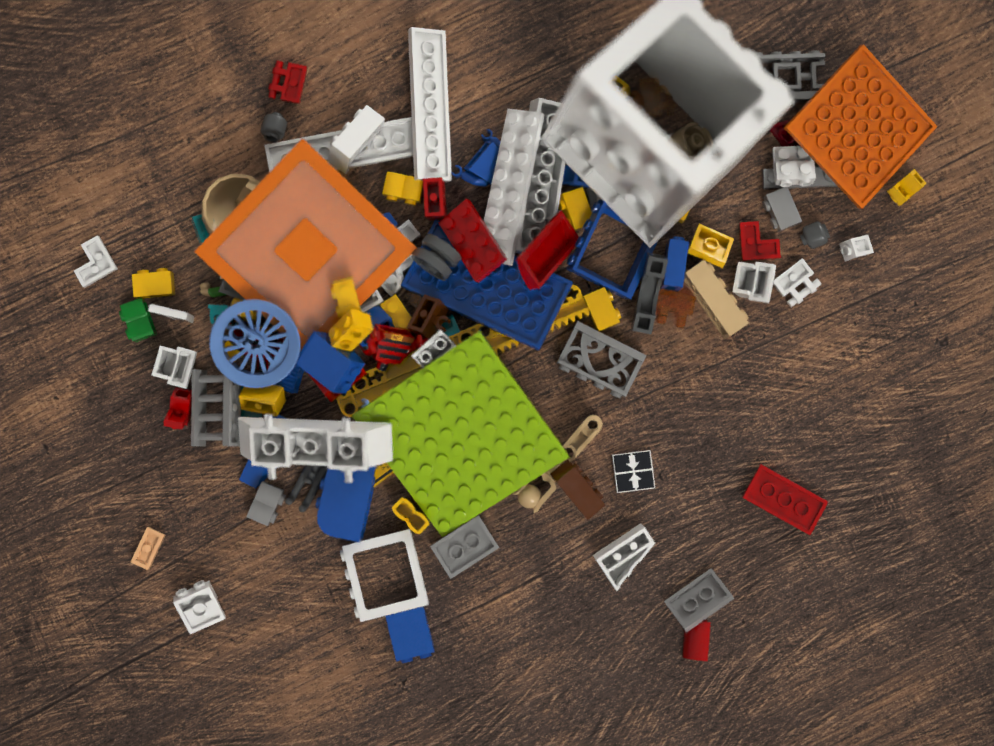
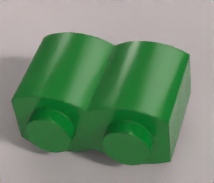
(138, 320)

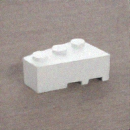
(354, 138)
(624, 554)

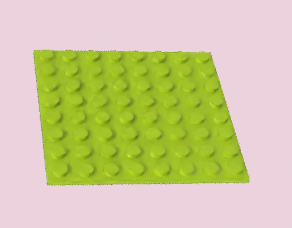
(463, 434)

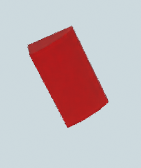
(547, 251)

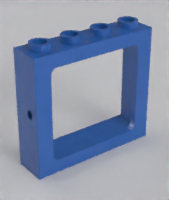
(633, 278)

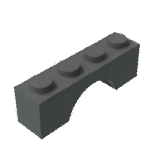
(648, 293)

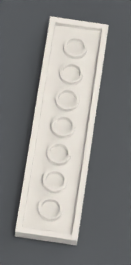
(429, 104)
(391, 143)
(512, 178)

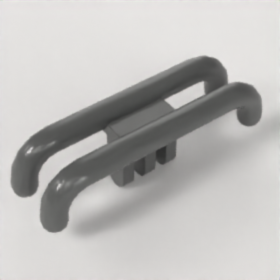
(312, 475)

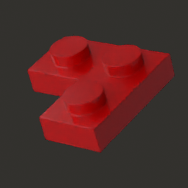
(752, 247)

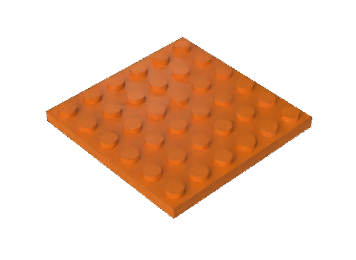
(860, 126)

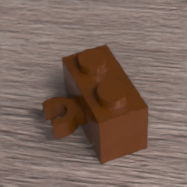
(428, 317)

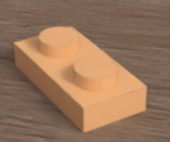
(148, 548)

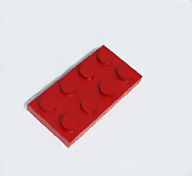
(472, 240)
(785, 499)

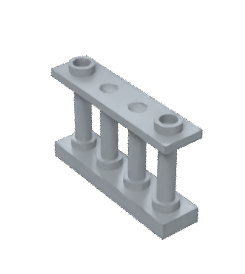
(230, 413)

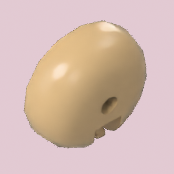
(224, 197)

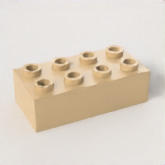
(715, 300)

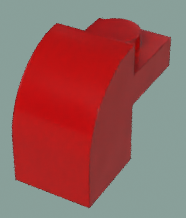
(180, 409)

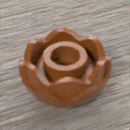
(637, 99)

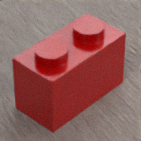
(434, 198)

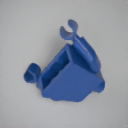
(482, 165)

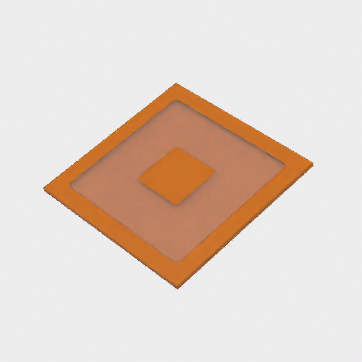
(299, 237)

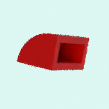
(697, 642)

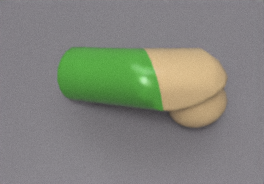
(212, 292)

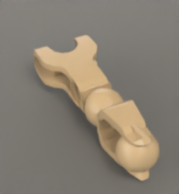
(530, 495)

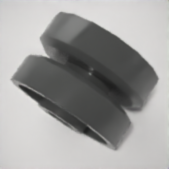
(436, 257)

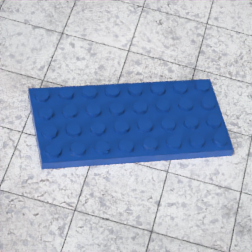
(498, 300)

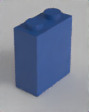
(676, 252)
(410, 634)

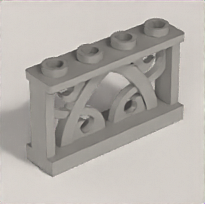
(626, 352)

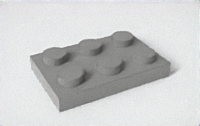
(464, 546)
(699, 600)

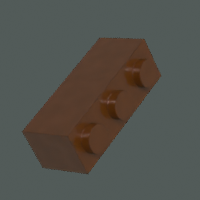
(578, 488)

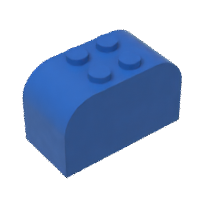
(345, 506)

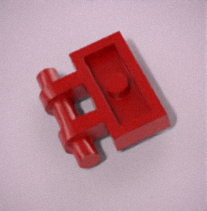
(293, 83)

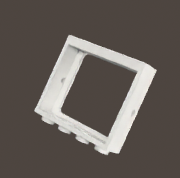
(351, 574)

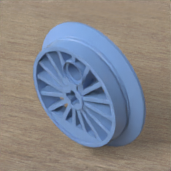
(285, 357)

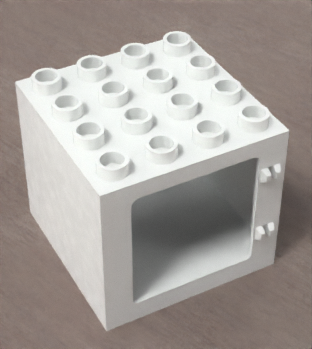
(626, 154)

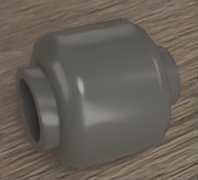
(273, 127)
(815, 235)

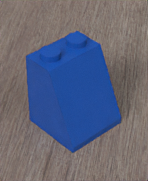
(329, 365)

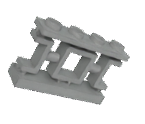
(792, 61)

